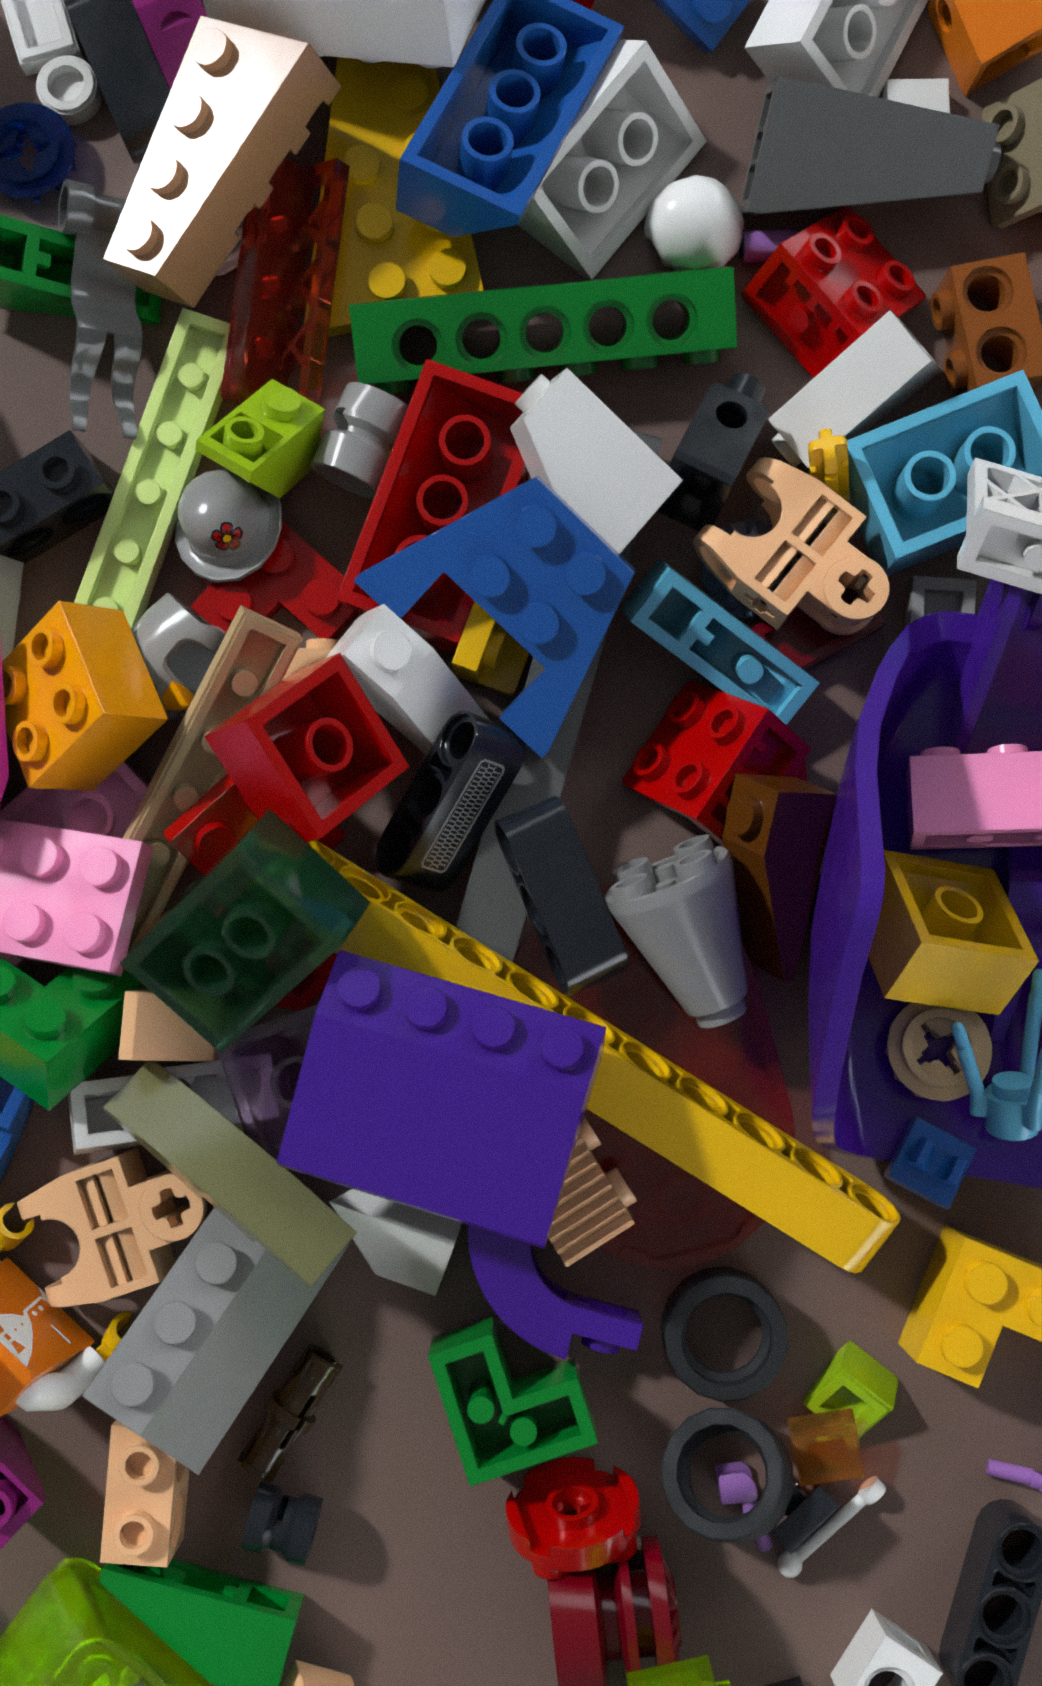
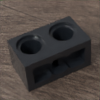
(50, 497)

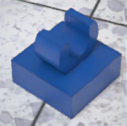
(930, 1162)

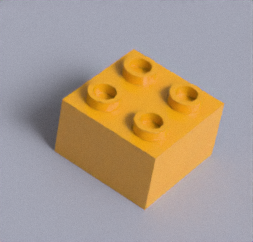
(78, 697)

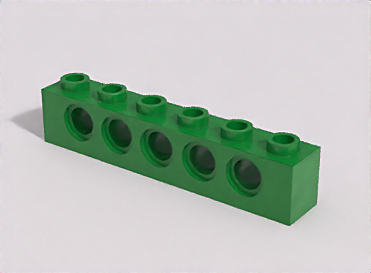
(702, 294)

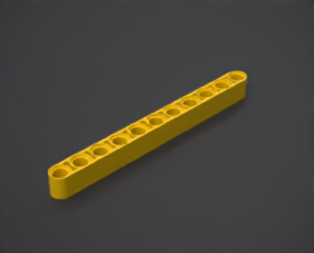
(644, 1090)

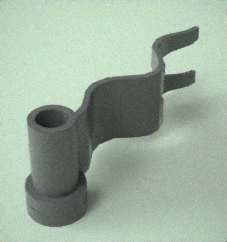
(101, 303)

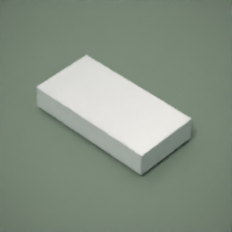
(40, 32)

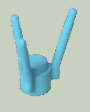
(1014, 1098)

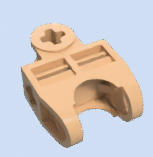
(823, 573)
(120, 1226)

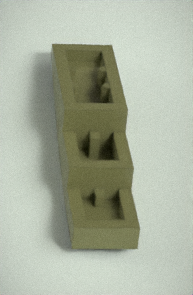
(230, 1172)

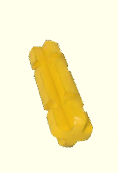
(830, 462)

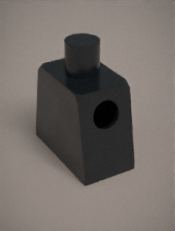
(715, 450)

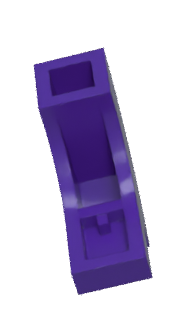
(541, 1308)

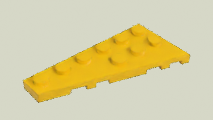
(381, 248)

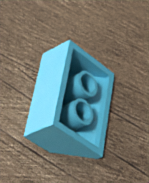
(917, 468)

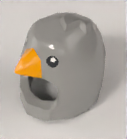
(176, 651)

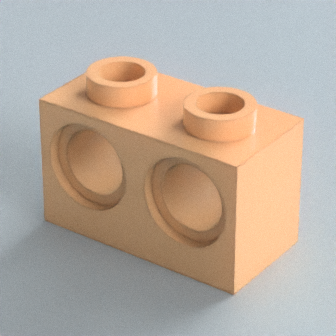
(142, 1502)

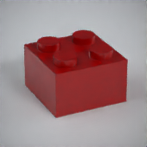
(309, 749)

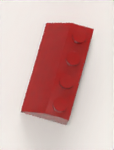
(444, 464)

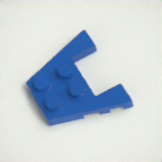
(536, 576)

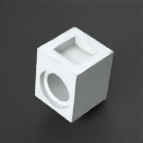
(885, 1647)

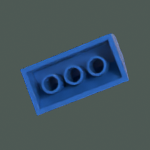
(503, 114)

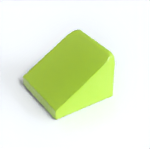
(854, 1382)

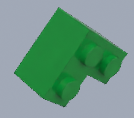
(58, 1031)
(502, 1419)

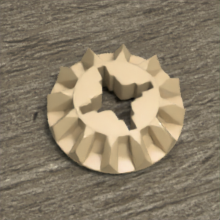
(908, 1041)

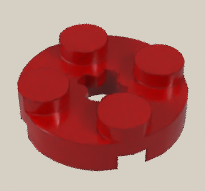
(564, 1543)

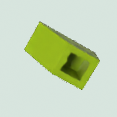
(267, 438)

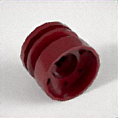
(614, 1618)

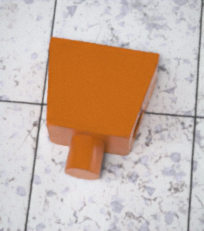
(986, 37)

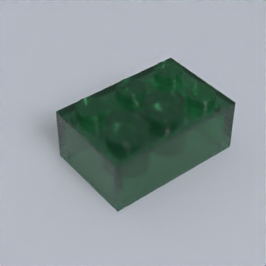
(246, 932)

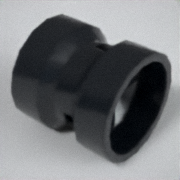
(298, 1524)

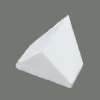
(399, 1239)

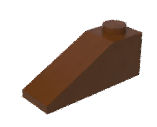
(777, 847)

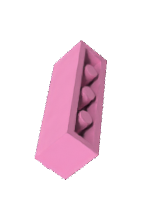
(974, 798)

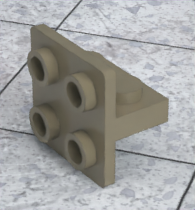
(1017, 184)

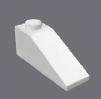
(403, 676)

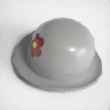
(226, 526)

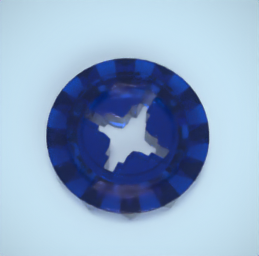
(49, 136)

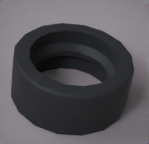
(726, 1384)
(677, 1484)

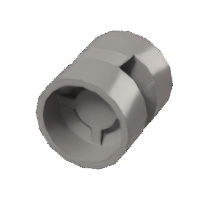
(364, 439)

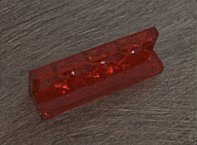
(273, 288)

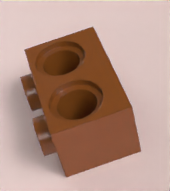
(1008, 331)

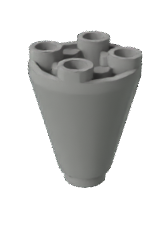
(687, 926)

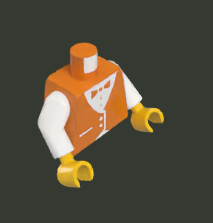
(42, 1349)

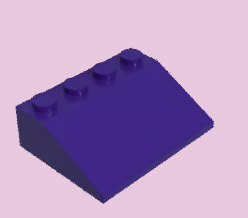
(441, 1097)

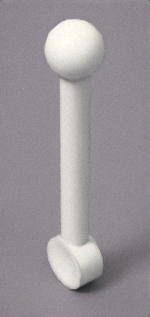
(869, 1492)

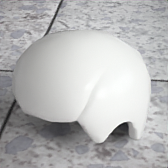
(695, 224)

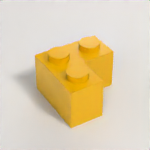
(965, 1303)

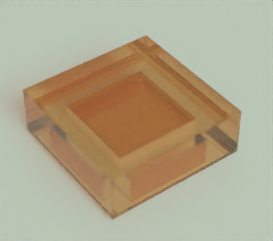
(826, 1447)

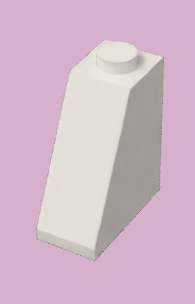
(855, 388)
(590, 457)

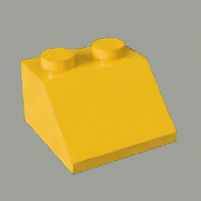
(948, 936)

